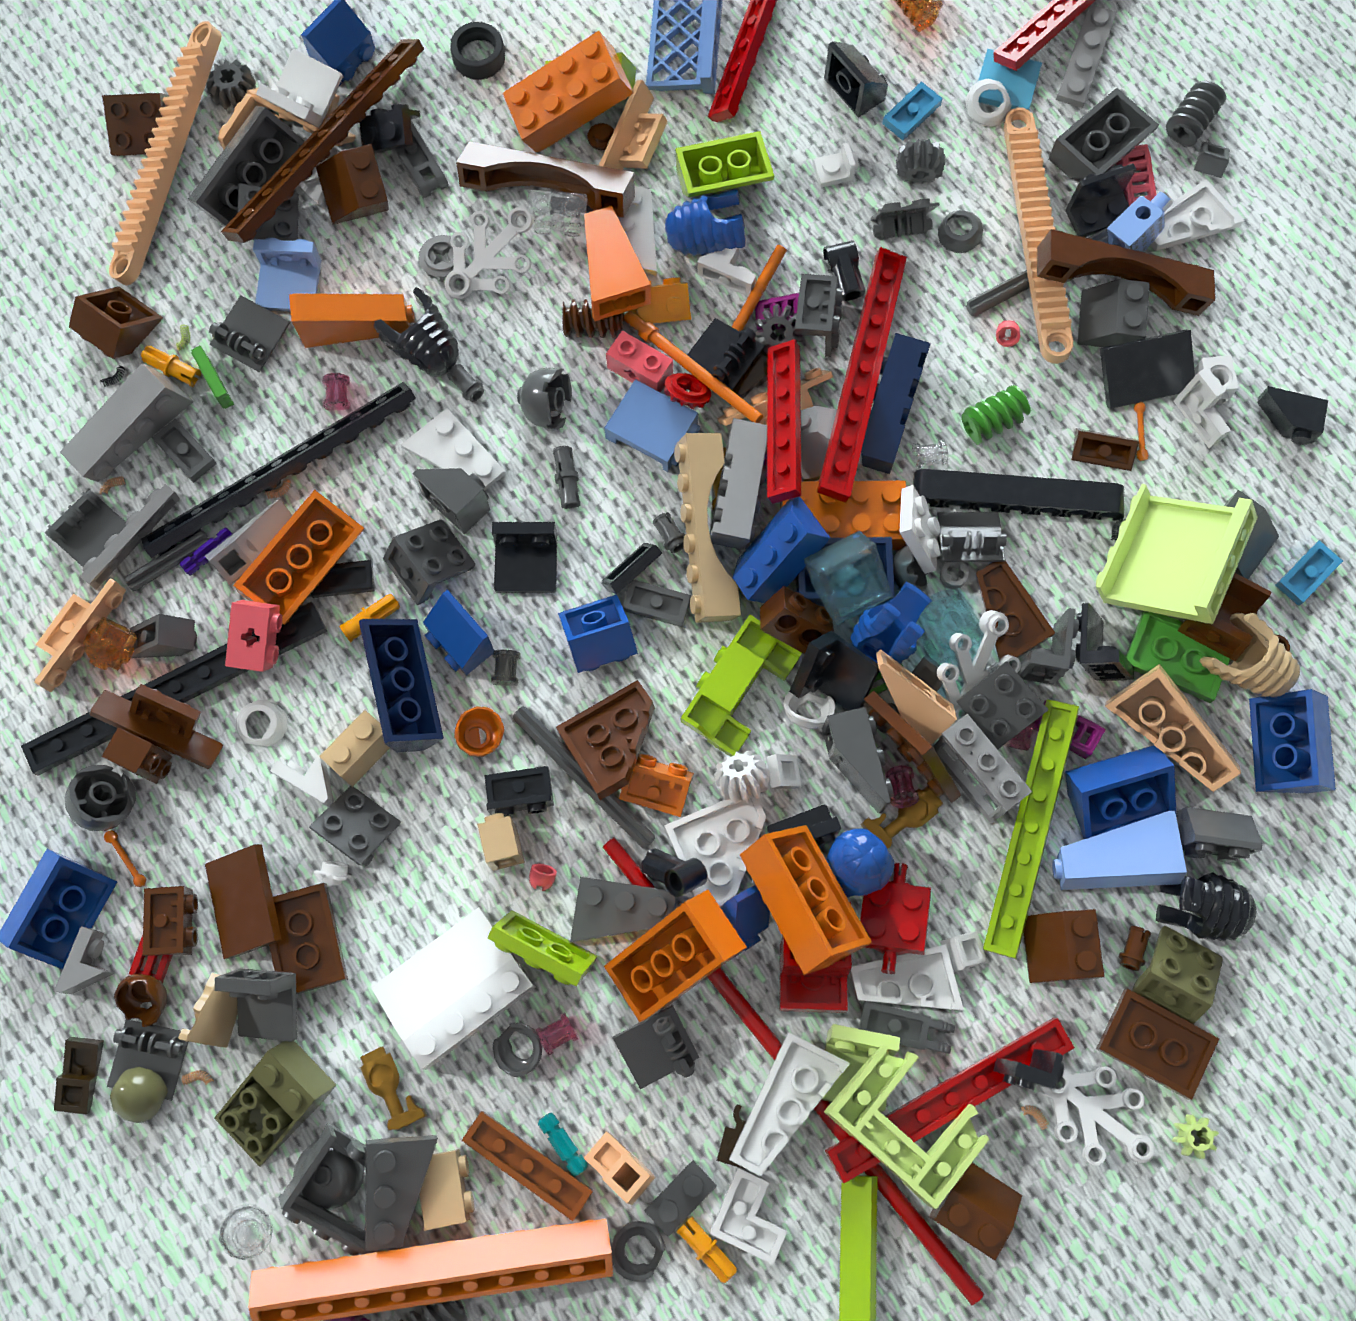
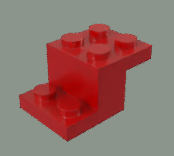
(814, 992)

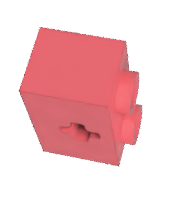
(638, 361)
(242, 647)

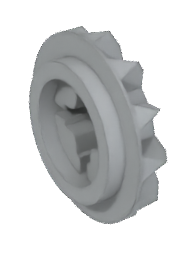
(428, 259)

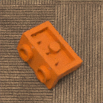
(658, 785)

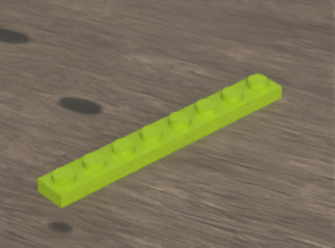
(1031, 830)

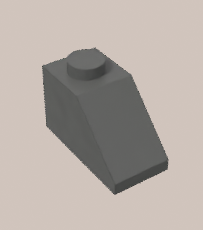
(164, 637)

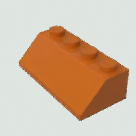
(299, 556)
(804, 898)

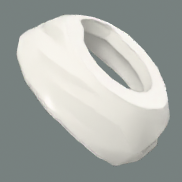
(978, 115)
(792, 704)
(277, 727)

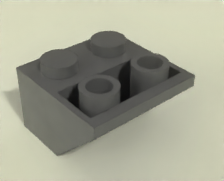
(1218, 834)

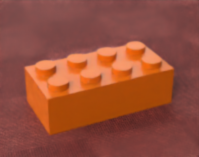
(567, 92)
(871, 509)
(674, 955)

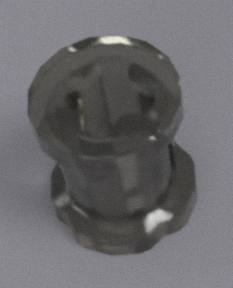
(505, 667)

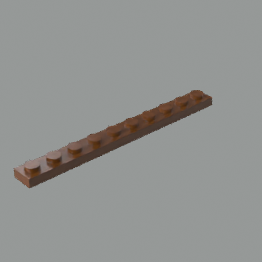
(318, 145)

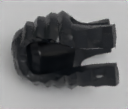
(425, 342)
(1221, 903)

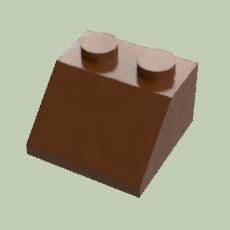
(352, 184)
(112, 321)
(1063, 946)
(979, 1211)

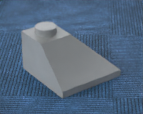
(815, 437)

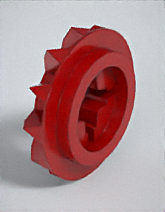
(676, 388)

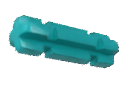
(562, 1144)

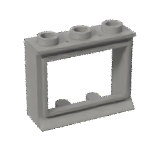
(985, 764)

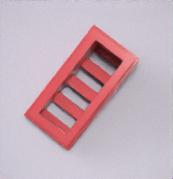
(1141, 159)

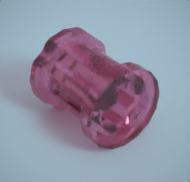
(336, 391)
(907, 775)
(556, 1034)

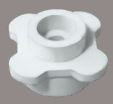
(333, 872)

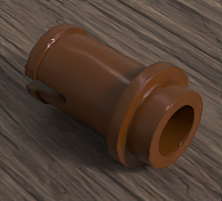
(1135, 948)

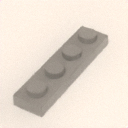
(1086, 56)
(122, 544)

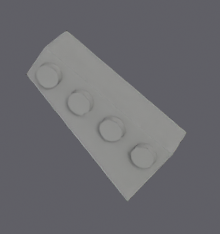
(125, 422)
(739, 485)

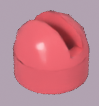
(1015, 333)
(538, 877)

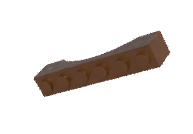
(495, 167)
(1177, 283)

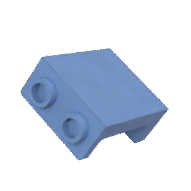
(651, 423)

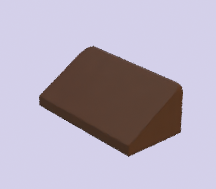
(1104, 449)

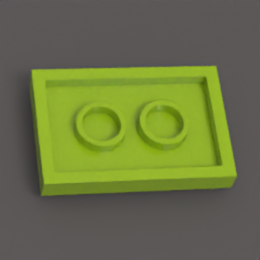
(542, 948)

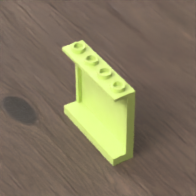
(1176, 556)

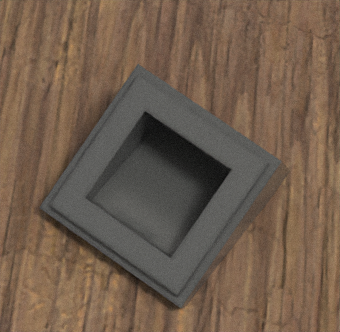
(1212, 159)

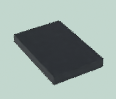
(1147, 368)

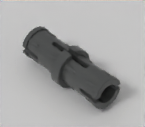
(566, 477)

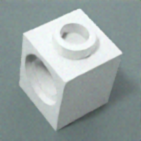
(1223, 369)

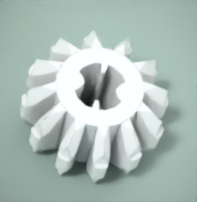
(742, 777)

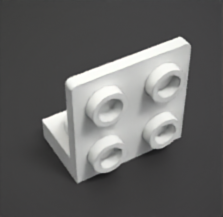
(303, 88)

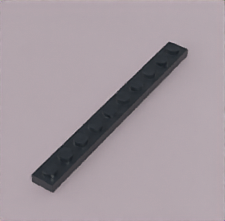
(270, 475)
(180, 684)

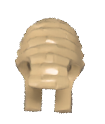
(1263, 666)

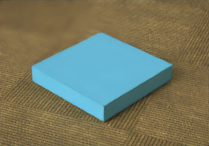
(1018, 83)

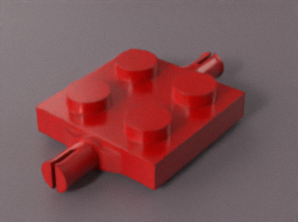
(897, 918)

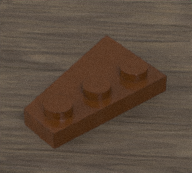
(1006, 594)

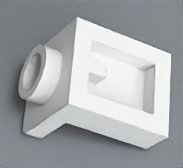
(836, 167)

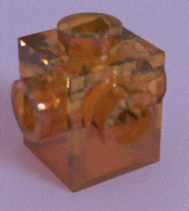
(109, 644)

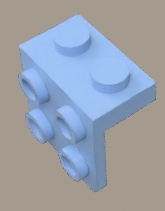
(285, 270)

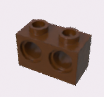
(794, 619)
(138, 756)

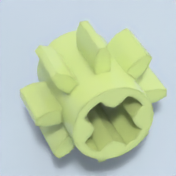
(1187, 1140)

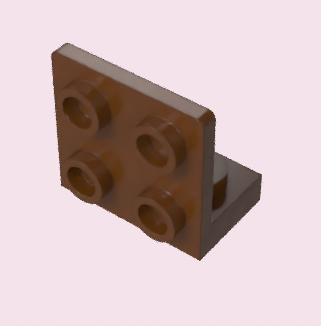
(131, 121)

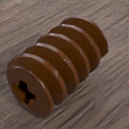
(582, 319)

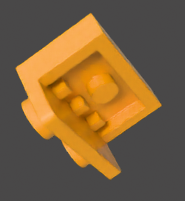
(668, 302)

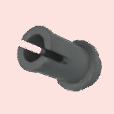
(471, 389)
(669, 532)

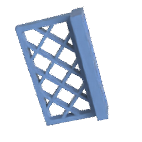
(707, 44)

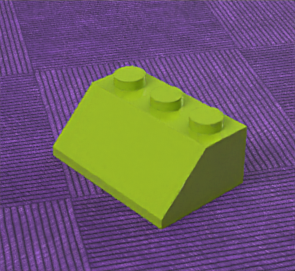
(723, 164)

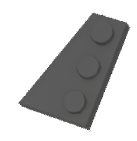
(392, 1187)

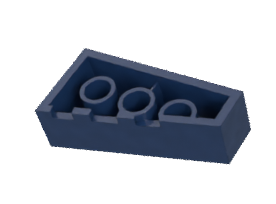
(893, 401)

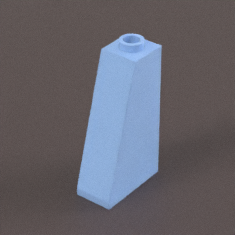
(1124, 857)

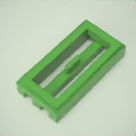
(212, 377)

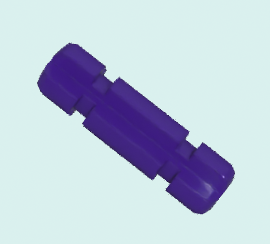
(192, 564)

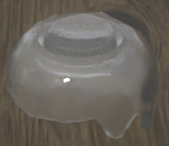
(245, 1232)

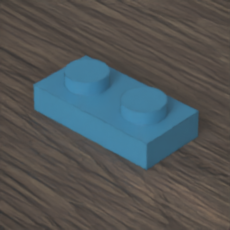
(912, 111)
(1308, 573)

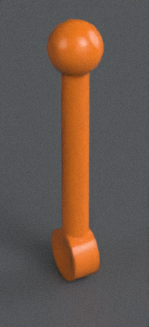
(1142, 453)
(111, 837)

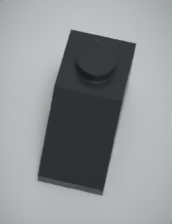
(1294, 414)

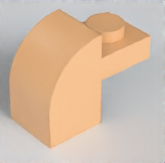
(619, 1168)

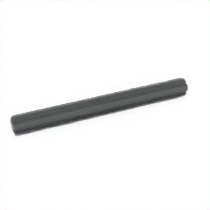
(1010, 287)
(566, 761)

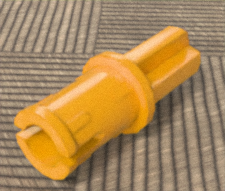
(170, 365)
(378, 610)
(707, 1250)

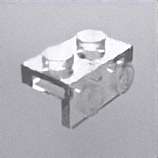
(557, 212)

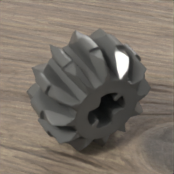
(229, 83)
(920, 161)
(769, 326)

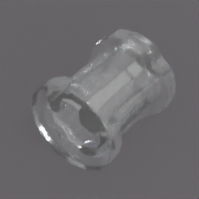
(930, 454)

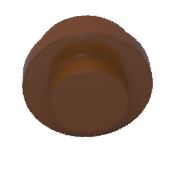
(599, 136)

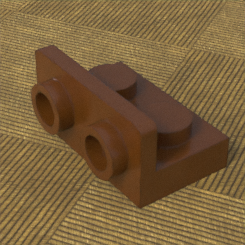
(169, 921)

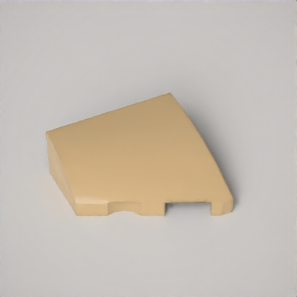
(213, 1017)

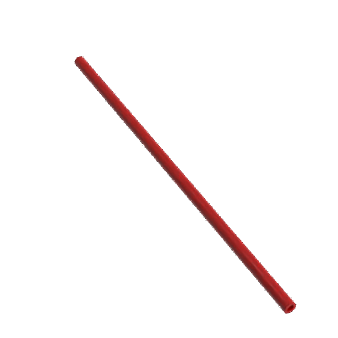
(772, 1045)

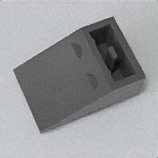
(854, 753)

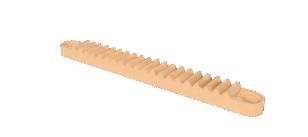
(164, 153)
(1035, 223)

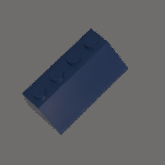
(401, 684)

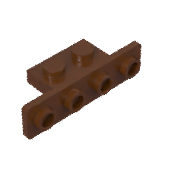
(160, 722)

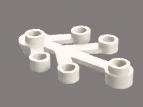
(485, 256)
(974, 672)
(1091, 1111)

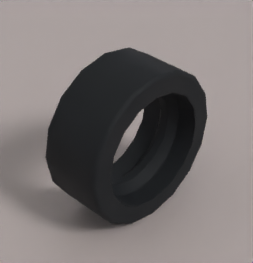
(477, 32)

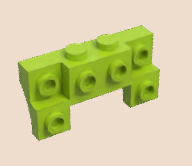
(731, 680)

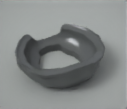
(960, 243)
(508, 1060)
(622, 1265)

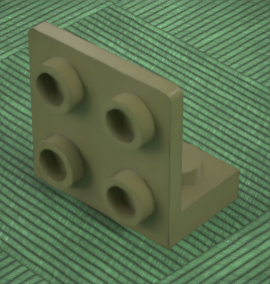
(1180, 976)

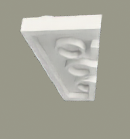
(790, 1093)

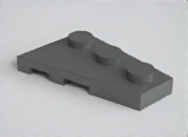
(617, 908)

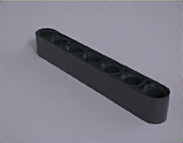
(1020, 493)

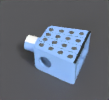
(1140, 223)

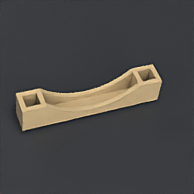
(713, 589)

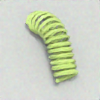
(182, 340)

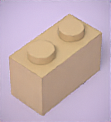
(356, 748)
(500, 842)
(444, 1191)

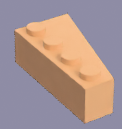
(1174, 727)

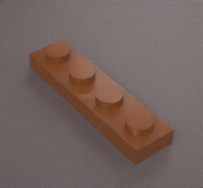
(527, 1165)

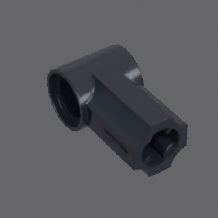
(844, 263)
(674, 873)

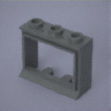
(323, 1222)

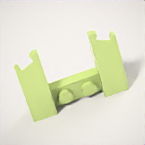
(925, 1174)

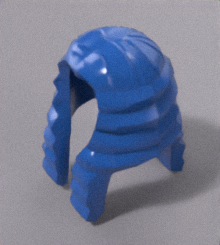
(696, 231)
(892, 625)
(860, 862)

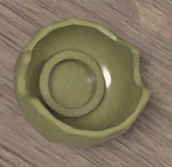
(138, 1095)

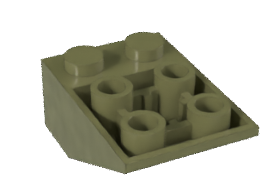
(274, 1100)

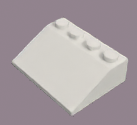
(451, 990)

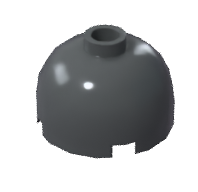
(542, 393)
(99, 798)
(333, 1181)

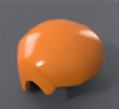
(468, 735)

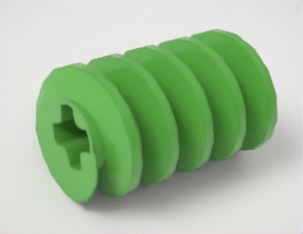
(994, 413)

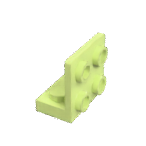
(856, 1048)

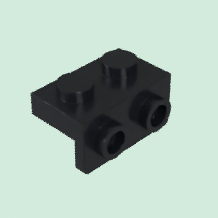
(388, 129)
(519, 791)
(818, 821)
(1044, 1070)

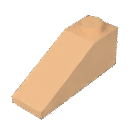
(915, 700)

